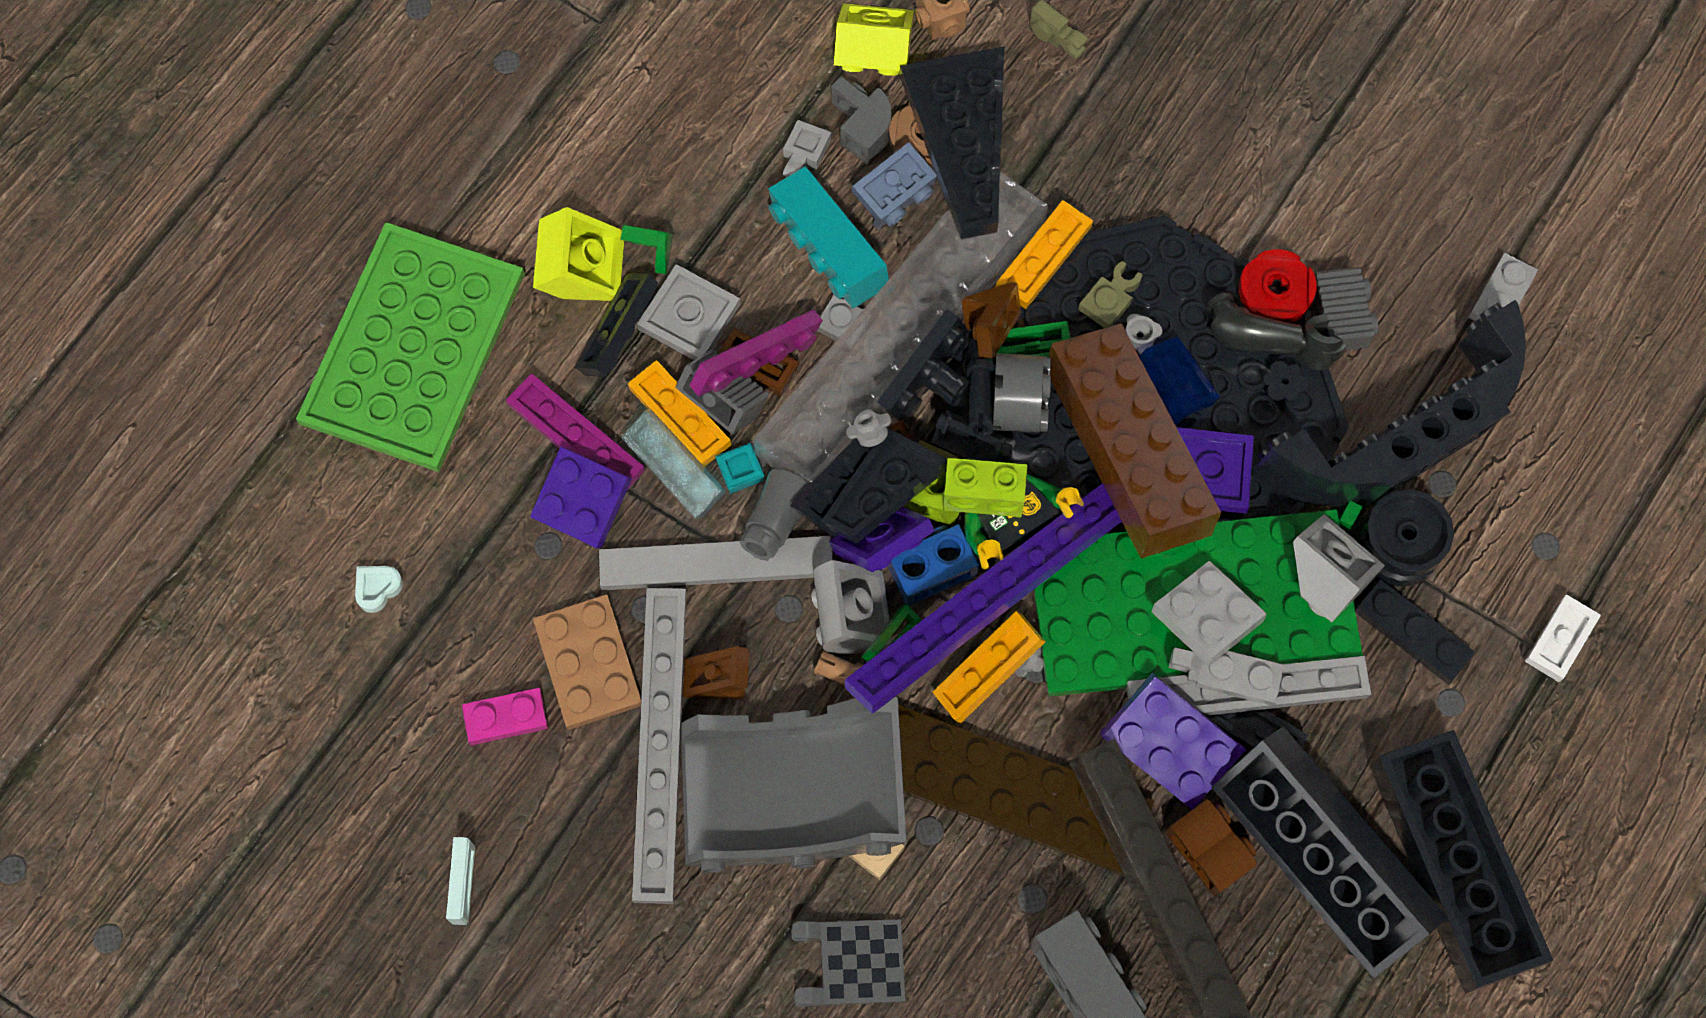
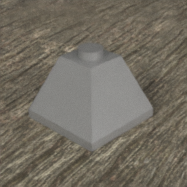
(1332, 567)

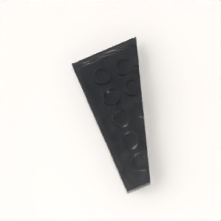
(960, 120)

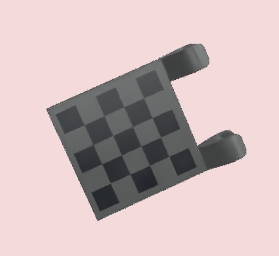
(858, 962)

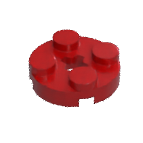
(1291, 272)

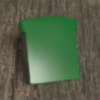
(660, 240)

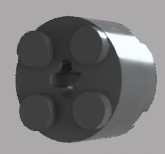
(1021, 392)

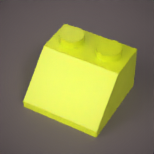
(873, 38)
(578, 257)

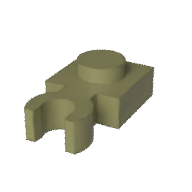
(1054, 28)
(1109, 299)

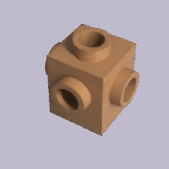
(942, 16)

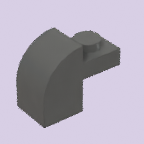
(869, 122)

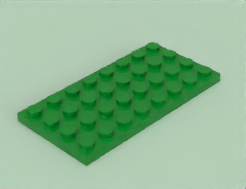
(1102, 603)

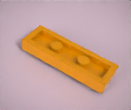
(1046, 251)
(684, 418)
(988, 667)

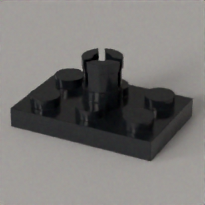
(929, 370)

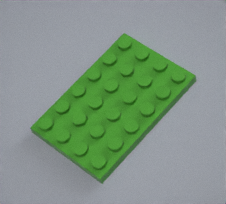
(411, 347)

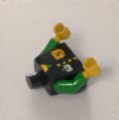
(1000, 535)

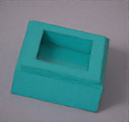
(740, 468)

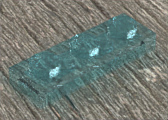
(673, 464)

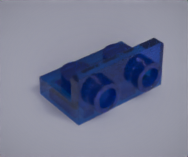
(1178, 379)

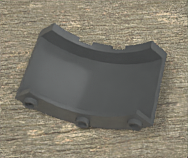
(792, 787)

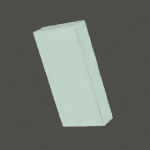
(460, 881)

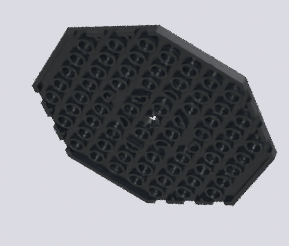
(1175, 287)

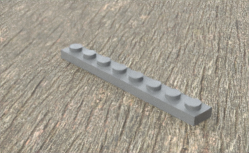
(659, 746)

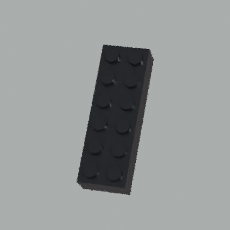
(1329, 852)
(1460, 861)

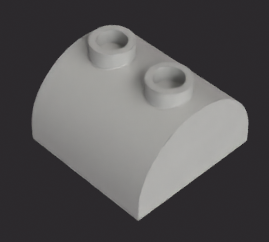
(849, 607)

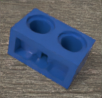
(937, 573)

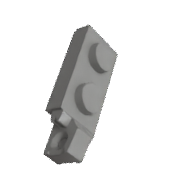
(1232, 675)

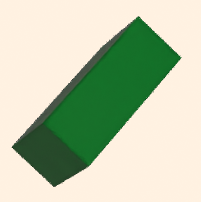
(1349, 516)

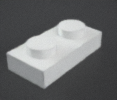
(1562, 638)

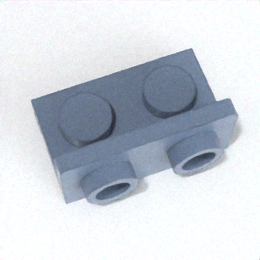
(895, 186)

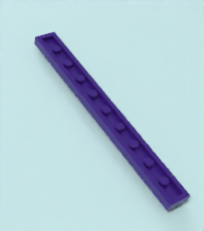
(982, 601)

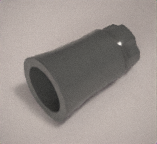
(773, 516)

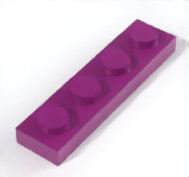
(749, 356)
(569, 428)

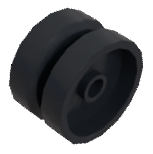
(1408, 535)

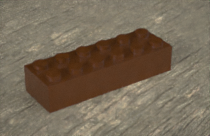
(1132, 441)

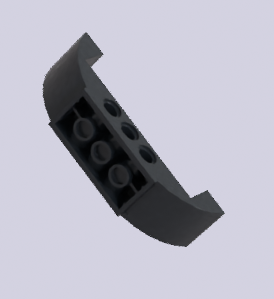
(1411, 442)

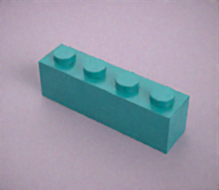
(828, 237)

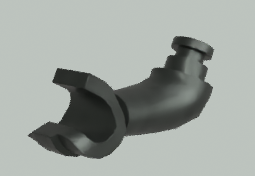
(1254, 333)

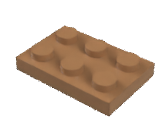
(587, 662)

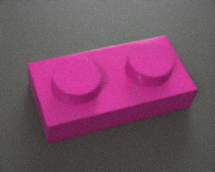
(504, 716)

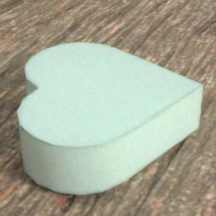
(375, 586)

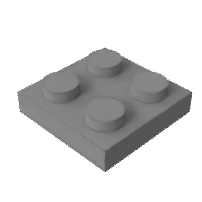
(688, 313)
(1208, 613)

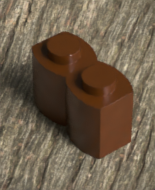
(1212, 847)

